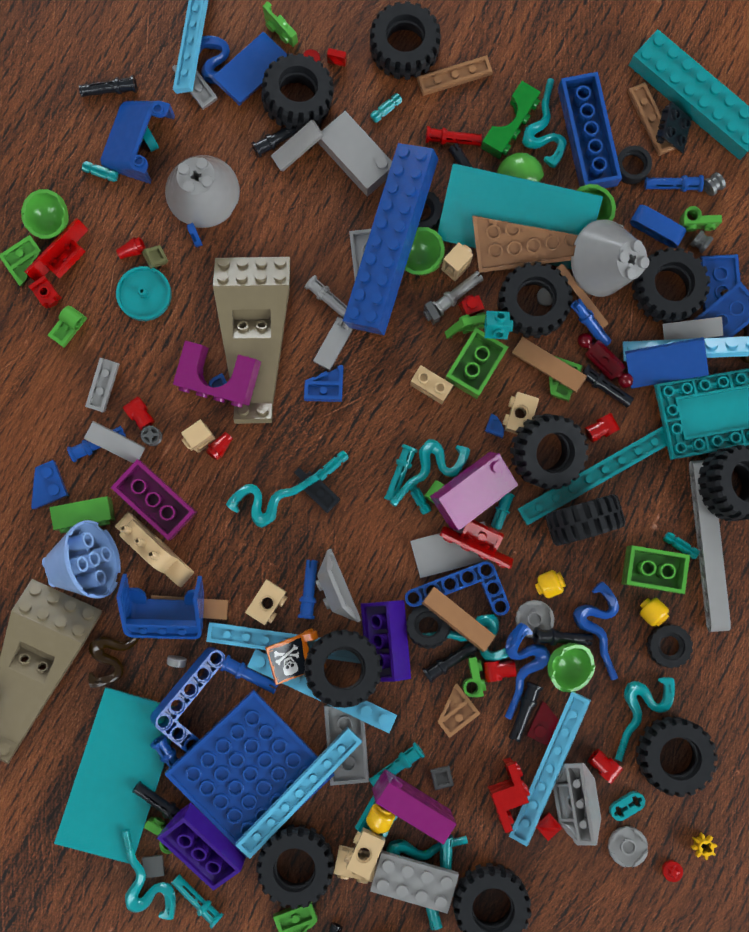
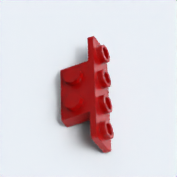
(60, 253)
(480, 540)

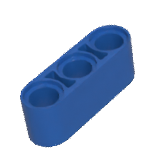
(658, 226)

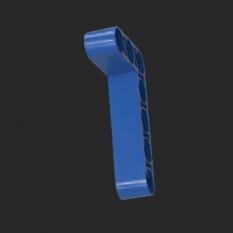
(477, 576)
(185, 698)

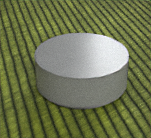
(544, 297)
(176, 661)

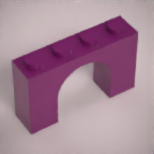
(190, 376)

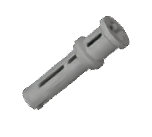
(323, 293)
(450, 298)

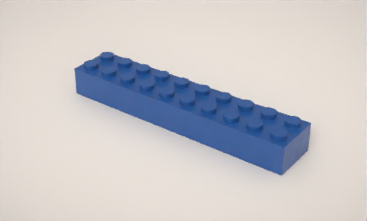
(391, 239)

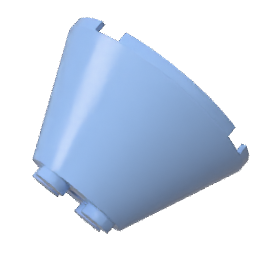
(84, 561)

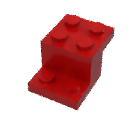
(509, 794)

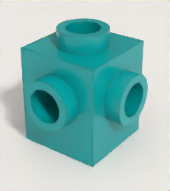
(497, 325)

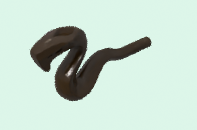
(96, 650)

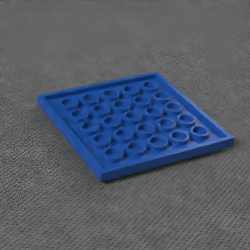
(242, 766)

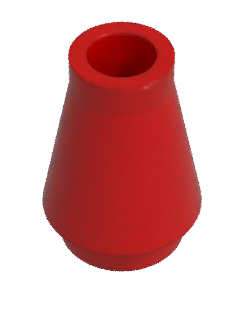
(131, 248)
(218, 447)

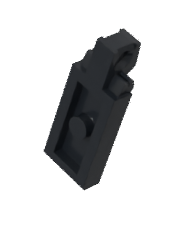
(319, 491)

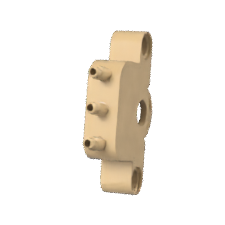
(153, 549)

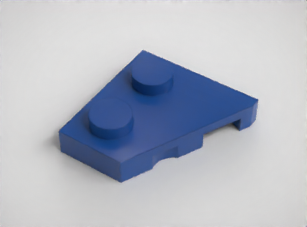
(325, 387)
(47, 485)

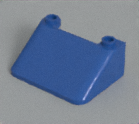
(126, 137)

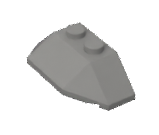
(335, 588)
(578, 803)

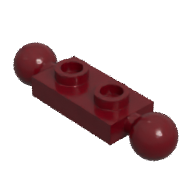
(605, 360)

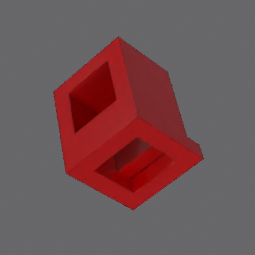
(41, 286)
(471, 305)

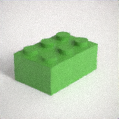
(476, 363)
(655, 569)

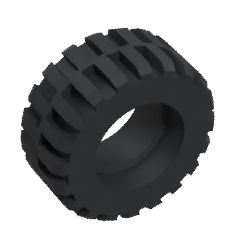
(409, 18)
(297, 70)
(691, 273)
(545, 278)
(571, 457)
(717, 485)
(585, 520)
(369, 674)
(699, 768)
(488, 878)
(283, 890)

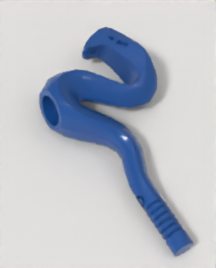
(217, 43)
(580, 617)
(539, 662)

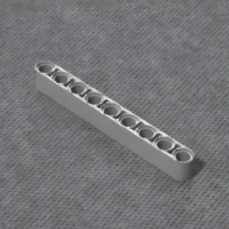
(710, 558)

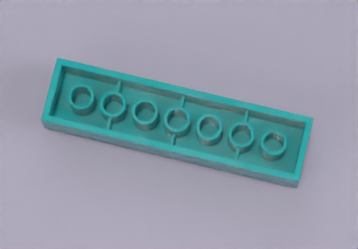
(694, 92)

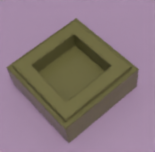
(155, 256)

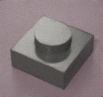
(431, 313)

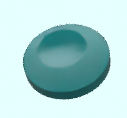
(143, 293)

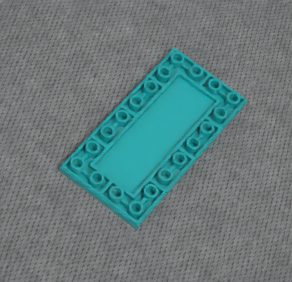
(511, 200)
(704, 413)
(110, 768)

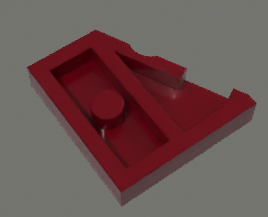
(543, 724)

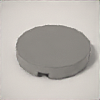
(535, 614)
(628, 846)

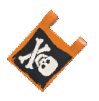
(289, 656)

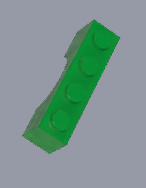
(499, 138)

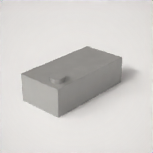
(355, 153)

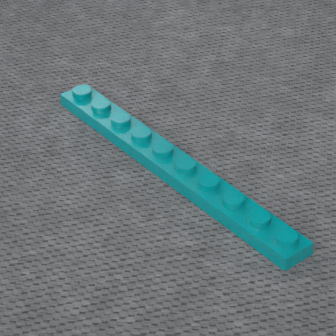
(594, 476)

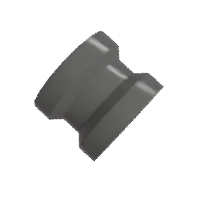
(713, 184)
(701, 241)
(148, 434)

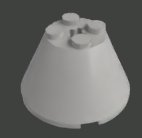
(202, 191)
(607, 258)

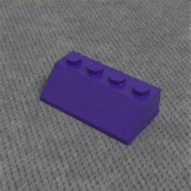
(387, 629)
(202, 847)

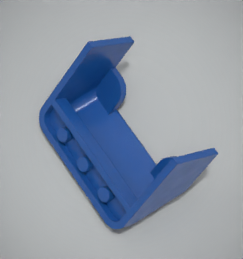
(160, 617)

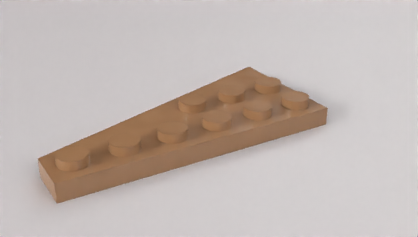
(510, 244)

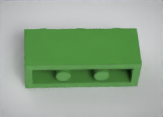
(96, 510)

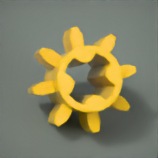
(709, 850)

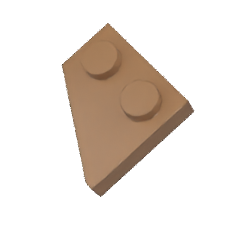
(457, 712)

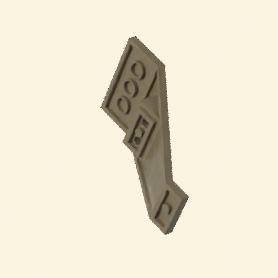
(252, 315)
(49, 632)

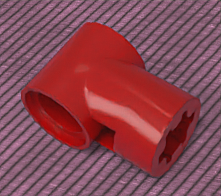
(137, 411)
(604, 427)
(498, 670)
(607, 767)

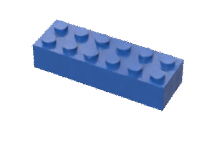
(589, 130)

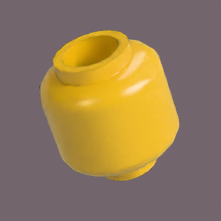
(550, 584)
(654, 612)
(379, 819)

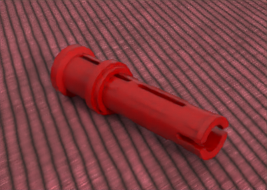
(443, 136)

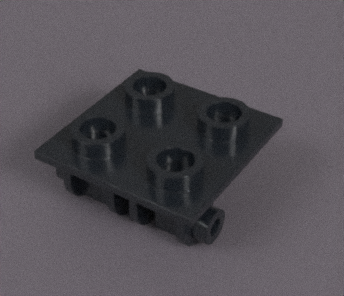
(674, 127)

